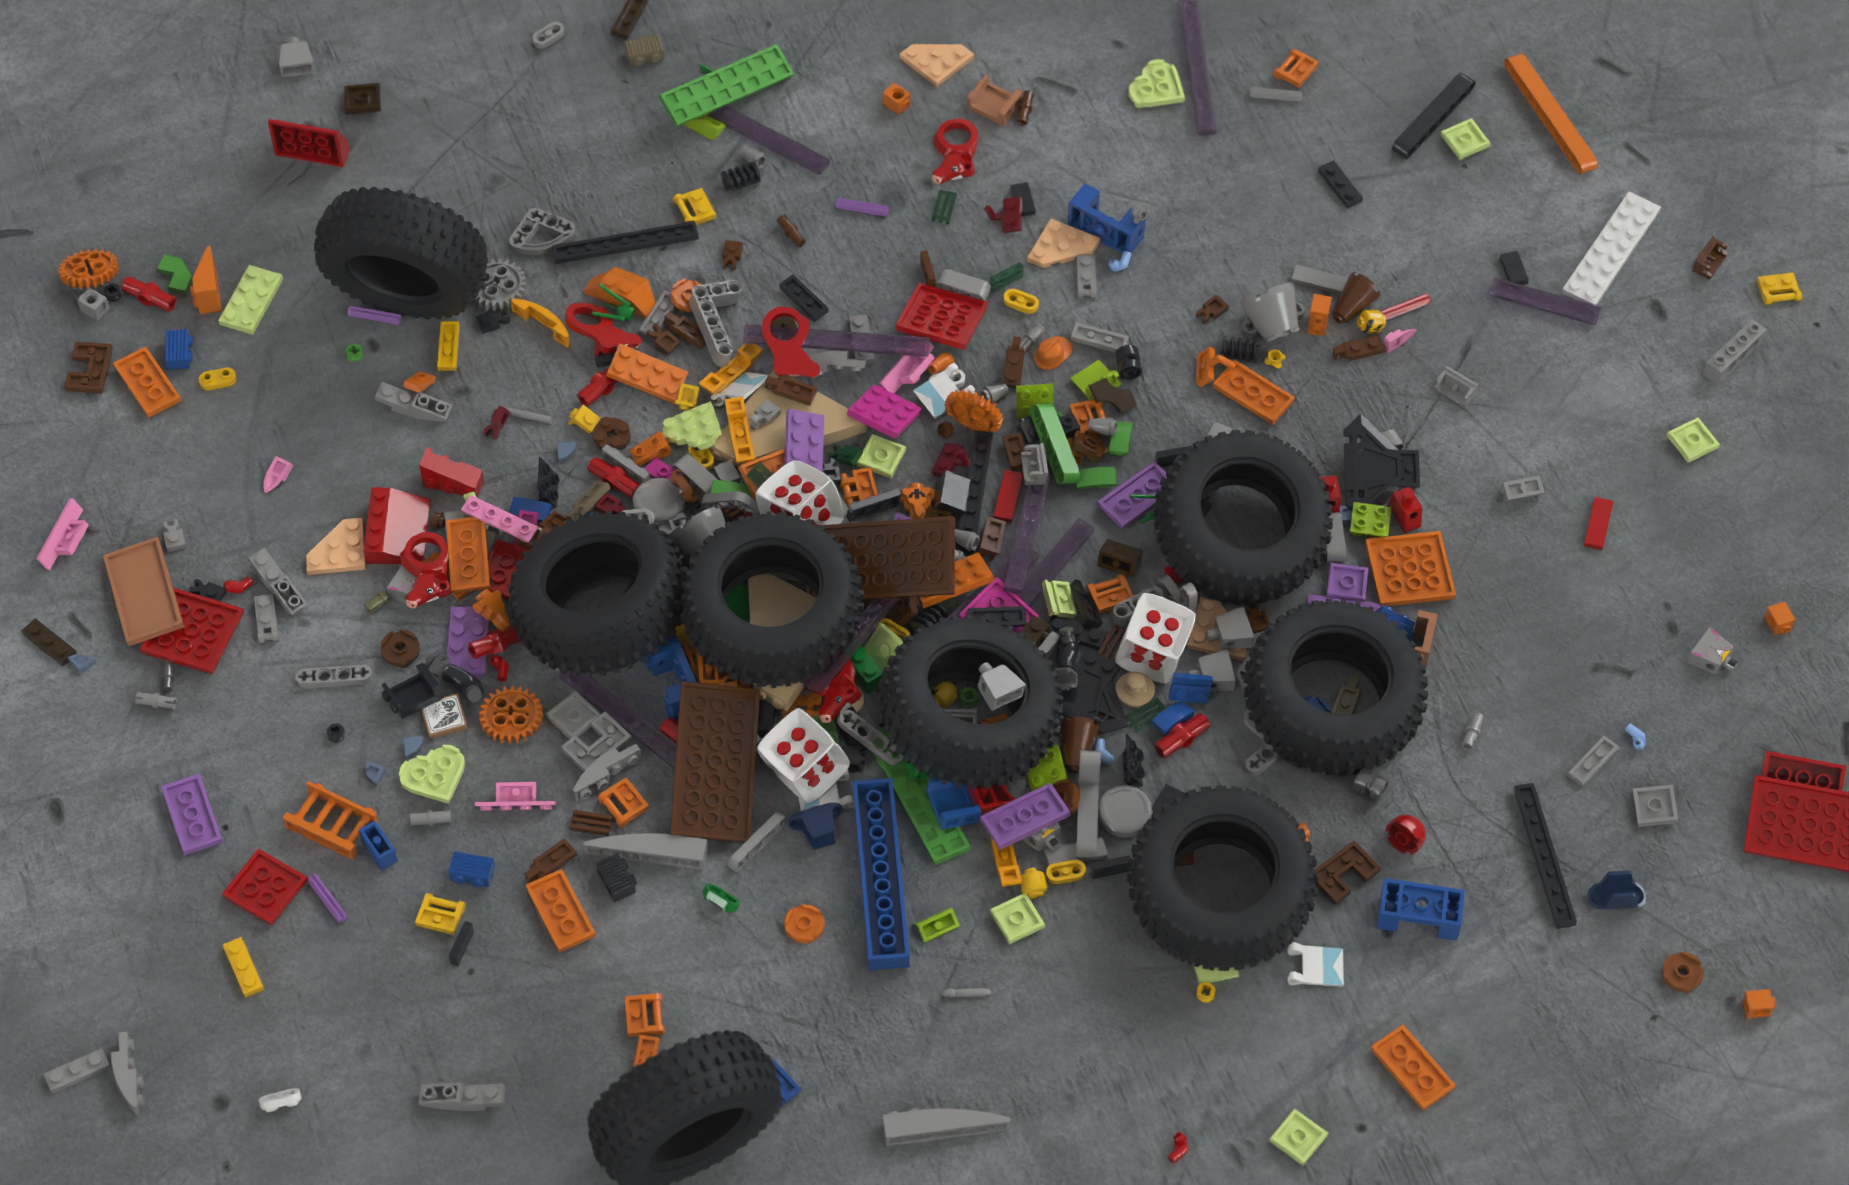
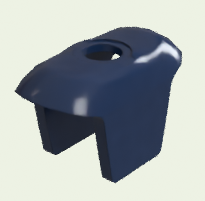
(817, 824)
(1617, 892)

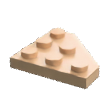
(936, 61)
(1061, 244)
(339, 550)
(1205, 618)

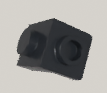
(1028, 430)

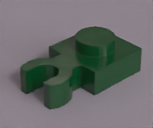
(848, 455)

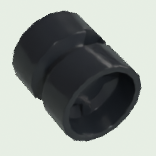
(1128, 362)

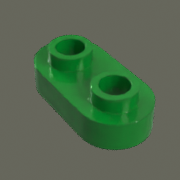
(722, 898)

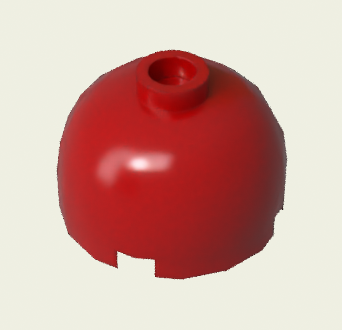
(1406, 833)

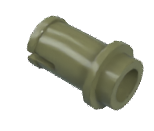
(376, 602)

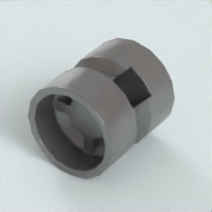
(1370, 784)

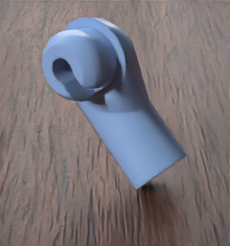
(1122, 263)
(1638, 736)
(1106, 757)

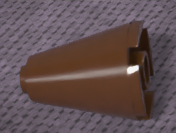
(1354, 298)
(1076, 736)

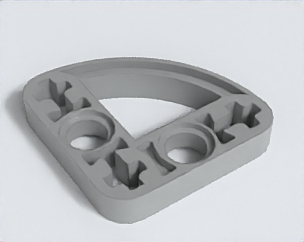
(535, 224)

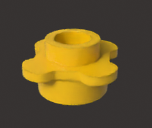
(1275, 354)

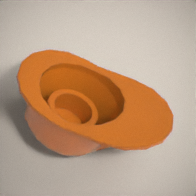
(1052, 352)

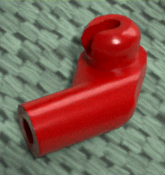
(236, 586)
(501, 666)
(1181, 1147)

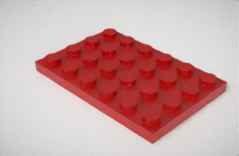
(1798, 823)

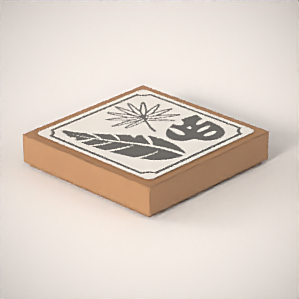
(444, 717)

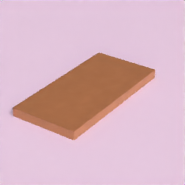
(143, 591)

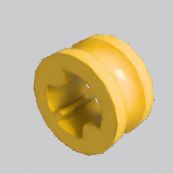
(1205, 985)

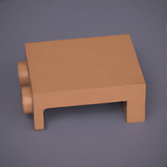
(993, 101)
(1424, 629)

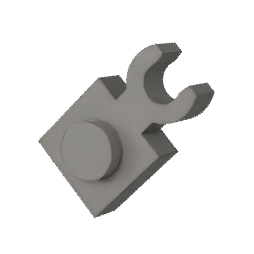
(174, 537)

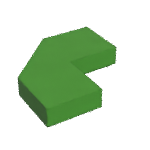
(181, 276)

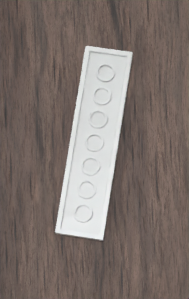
(1611, 249)

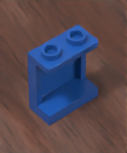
(952, 804)

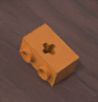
(1319, 314)

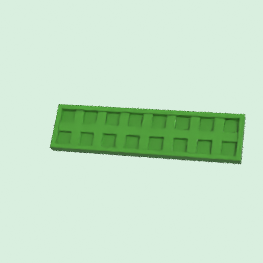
(726, 85)
(912, 795)

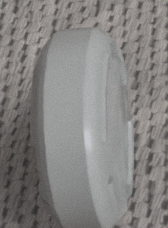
(659, 497)
(1124, 811)

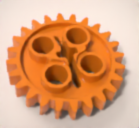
(75, 271)
(973, 411)
(511, 715)

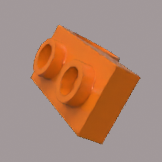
(650, 448)

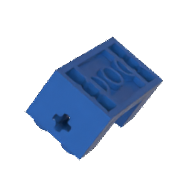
(1085, 216)
(667, 659)
(1400, 900)

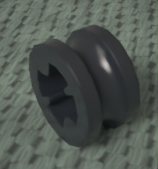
(112, 297)
(334, 727)

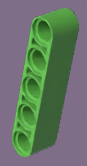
(1055, 443)

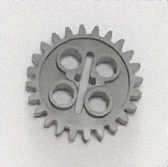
(502, 285)

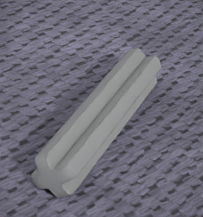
(1277, 94)

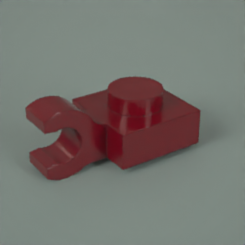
(498, 421)
(609, 503)

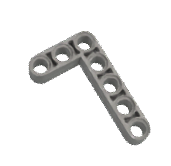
(703, 303)
(1088, 804)

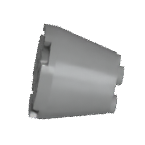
(1273, 311)
(697, 529)

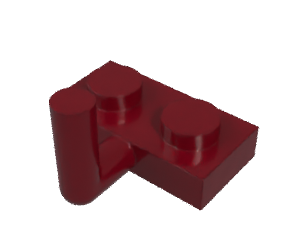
(1011, 214)
(950, 457)

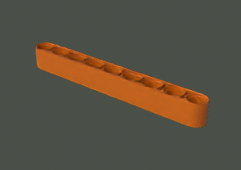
(1551, 113)

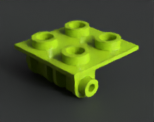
(1092, 374)
(1032, 394)
(1370, 520)
(1049, 769)

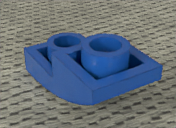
(530, 505)
(1172, 716)

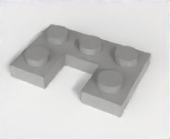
(611, 736)

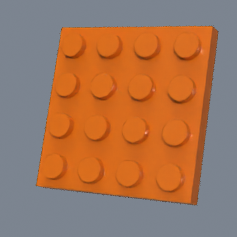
(1410, 568)

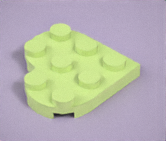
(1156, 86)
(694, 427)
(434, 774)

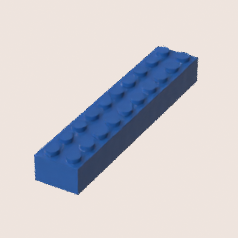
(881, 874)

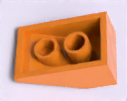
(205, 285)

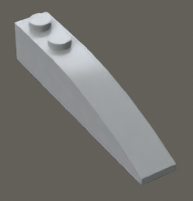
(652, 848)
(939, 1124)

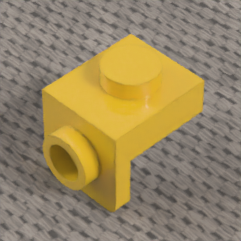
(687, 397)
(584, 418)

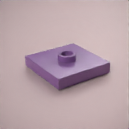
(1347, 582)

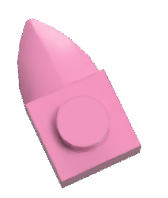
(1397, 338)
(276, 473)

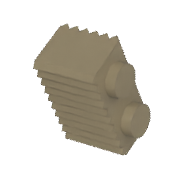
(644, 50)

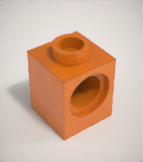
(896, 98)
(1779, 618)
(1758, 1003)

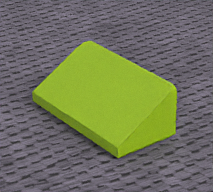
(706, 126)
(936, 924)

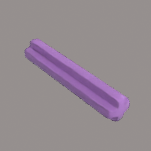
(863, 207)
(373, 314)
(327, 898)

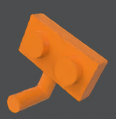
(1205, 365)

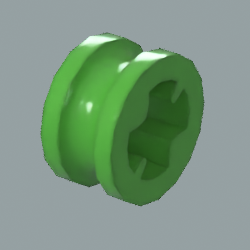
(354, 357)
(969, 703)

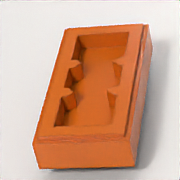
(419, 381)
(646, 1047)

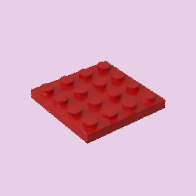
(941, 316)
(204, 635)

